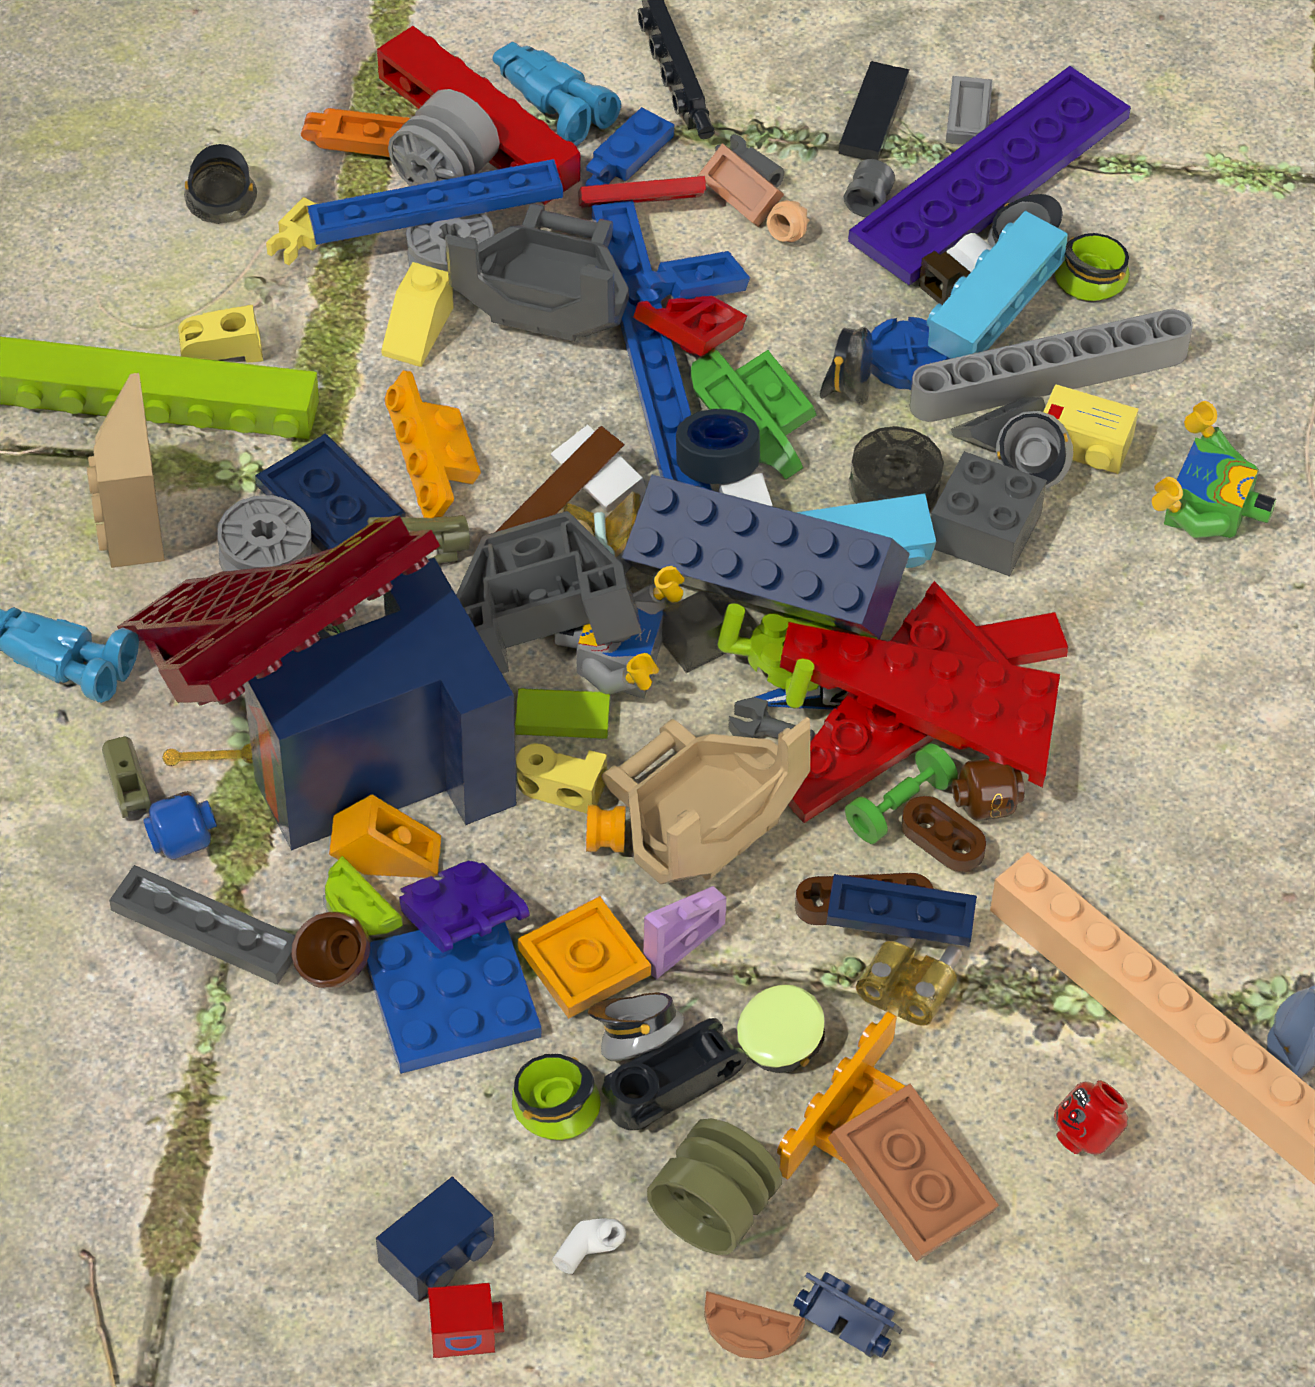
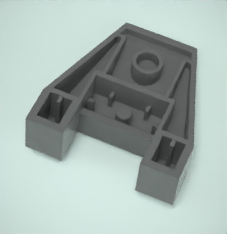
(543, 583)

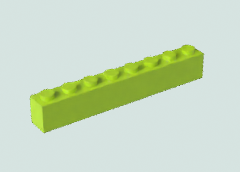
(173, 387)

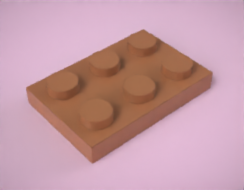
(913, 1172)

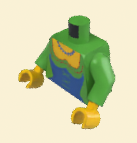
(1213, 484)

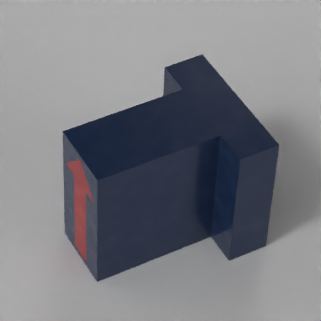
(385, 714)

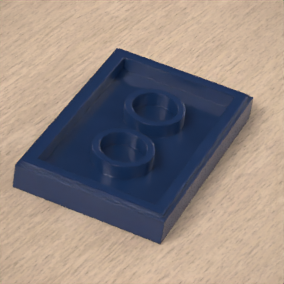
(330, 491)

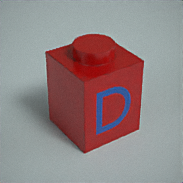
(464, 1320)

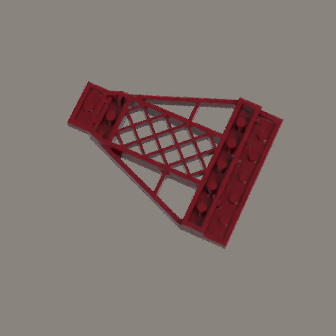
(239, 623)

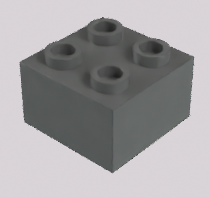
(987, 513)

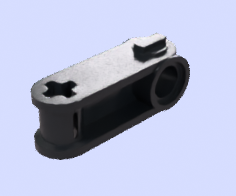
(671, 1075)

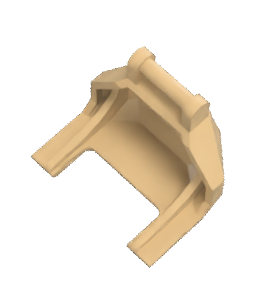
(707, 797)

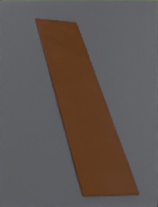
(567, 479)

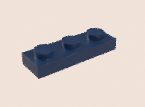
(901, 910)

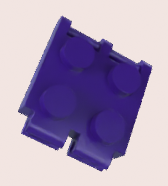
(460, 904)

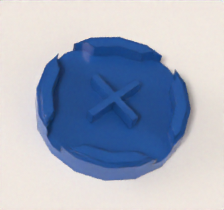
(900, 350)

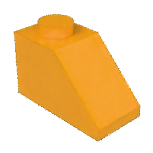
(384, 841)

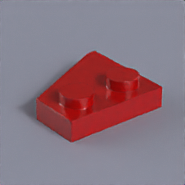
(693, 323)

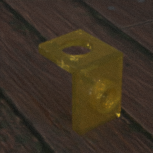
(618, 522)

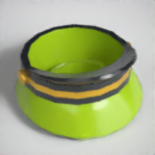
(1093, 267)
(555, 1097)

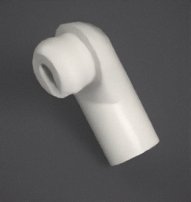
(589, 1238)

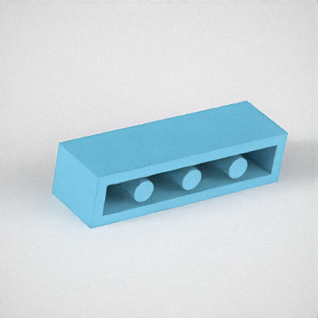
(997, 287)
(900, 518)

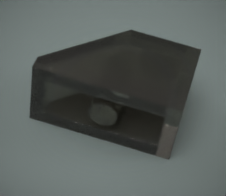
(694, 627)

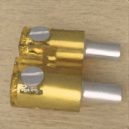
(908, 983)

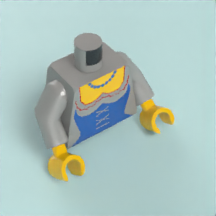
(630, 663)

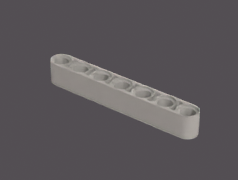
(1035, 366)

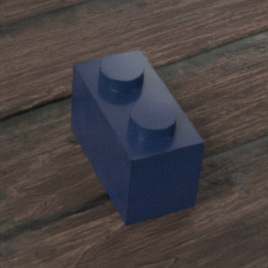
(436, 1239)

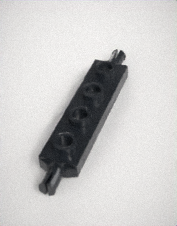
(675, 66)

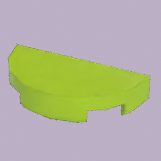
(352, 894)

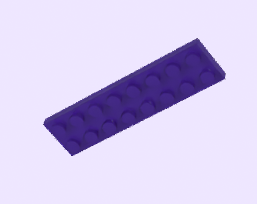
(988, 172)

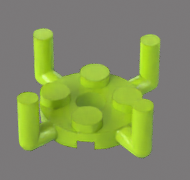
(766, 648)

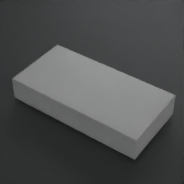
(968, 108)

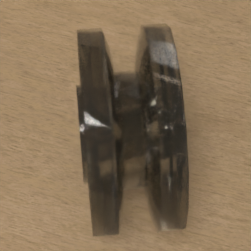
(895, 465)

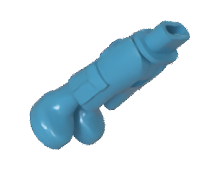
(558, 89)
(61, 647)

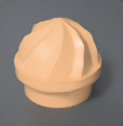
(787, 221)

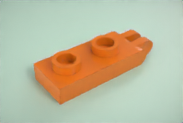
(351, 130)

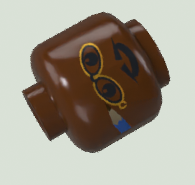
(988, 789)

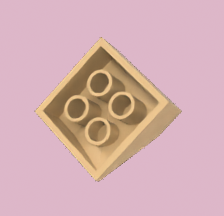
(124, 483)

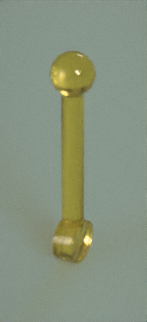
(172, 757)

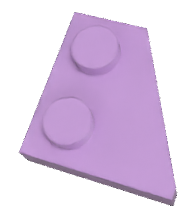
(681, 927)

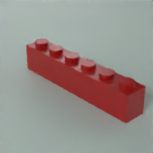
(420, 67)

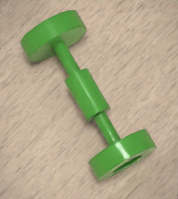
(867, 818)

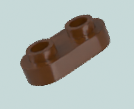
(947, 833)

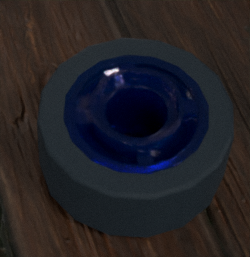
(718, 446)

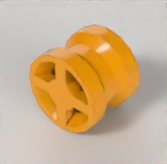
(605, 828)

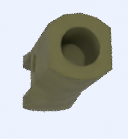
(126, 775)

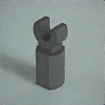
(762, 164)

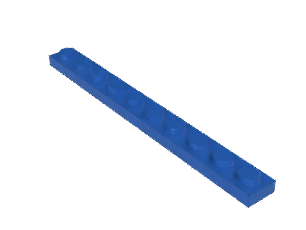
(648, 350)

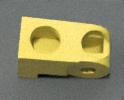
(221, 335)
(560, 777)

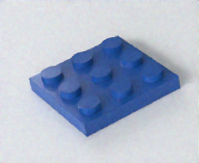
(451, 1001)

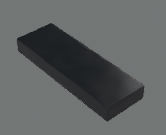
(874, 111)

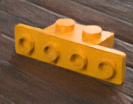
(431, 444)
(854, 1090)

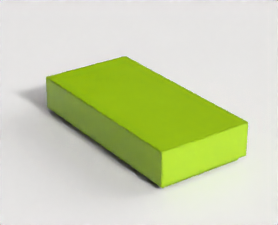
(562, 713)

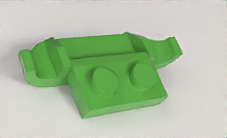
(763, 394)

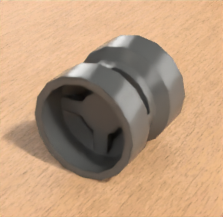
(869, 187)

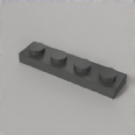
(204, 924)

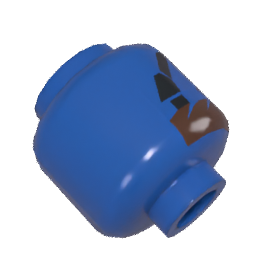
(179, 825)

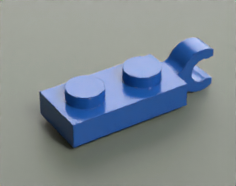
(629, 147)
(694, 277)

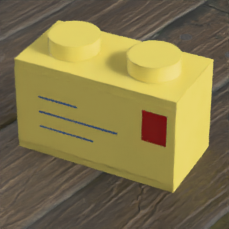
(1097, 427)

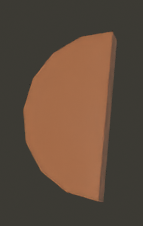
(750, 1328)

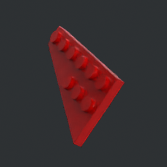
(943, 694)
(865, 741)

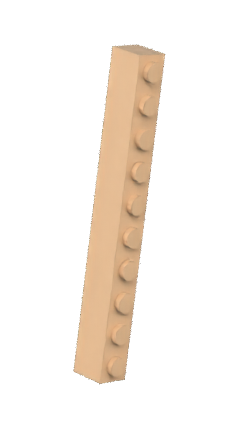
(1160, 1009)

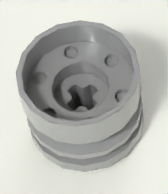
(444, 140)

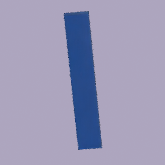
(435, 201)

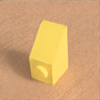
(418, 314)

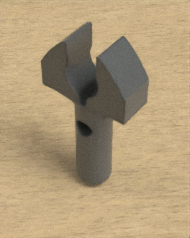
(762, 722)

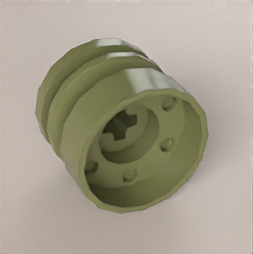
(714, 1186)

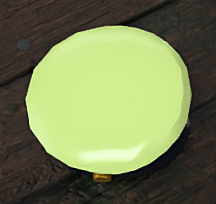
(781, 1028)

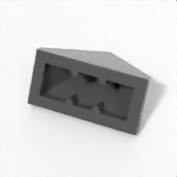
(986, 428)

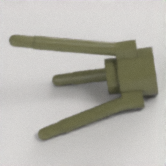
(449, 531)

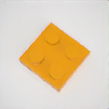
(584, 957)

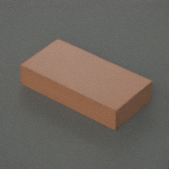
(741, 185)

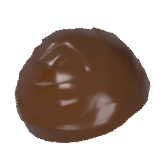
(330, 949)

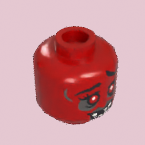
(1091, 1117)

